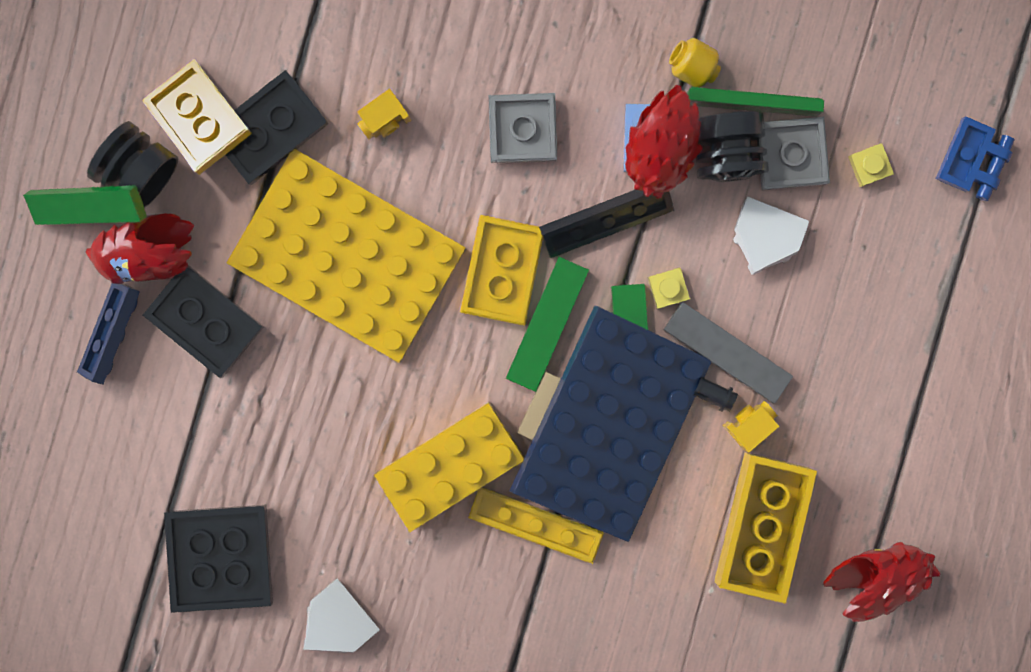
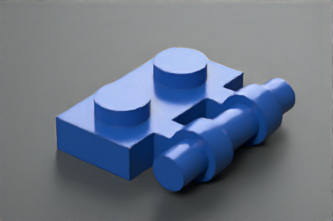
(966, 155)

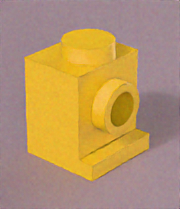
(382, 115)
(752, 425)

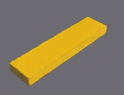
(536, 524)

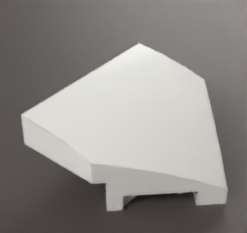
(767, 234)
(337, 621)

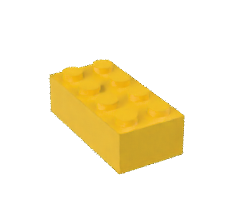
(449, 466)
(765, 527)

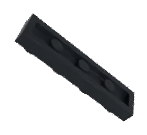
(603, 220)

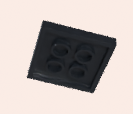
(218, 558)

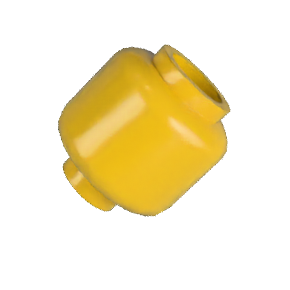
(695, 62)

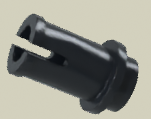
(716, 394)

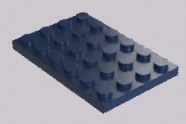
(610, 424)

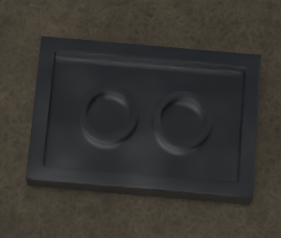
(279, 122)
(203, 321)

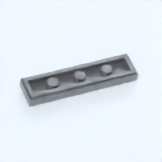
(728, 352)

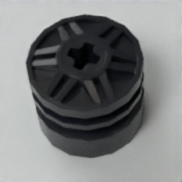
(731, 147)
(128, 161)

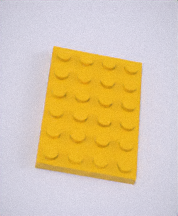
(346, 255)

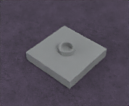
(522, 128)
(795, 153)

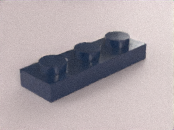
(108, 332)

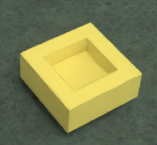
(871, 165)
(668, 288)

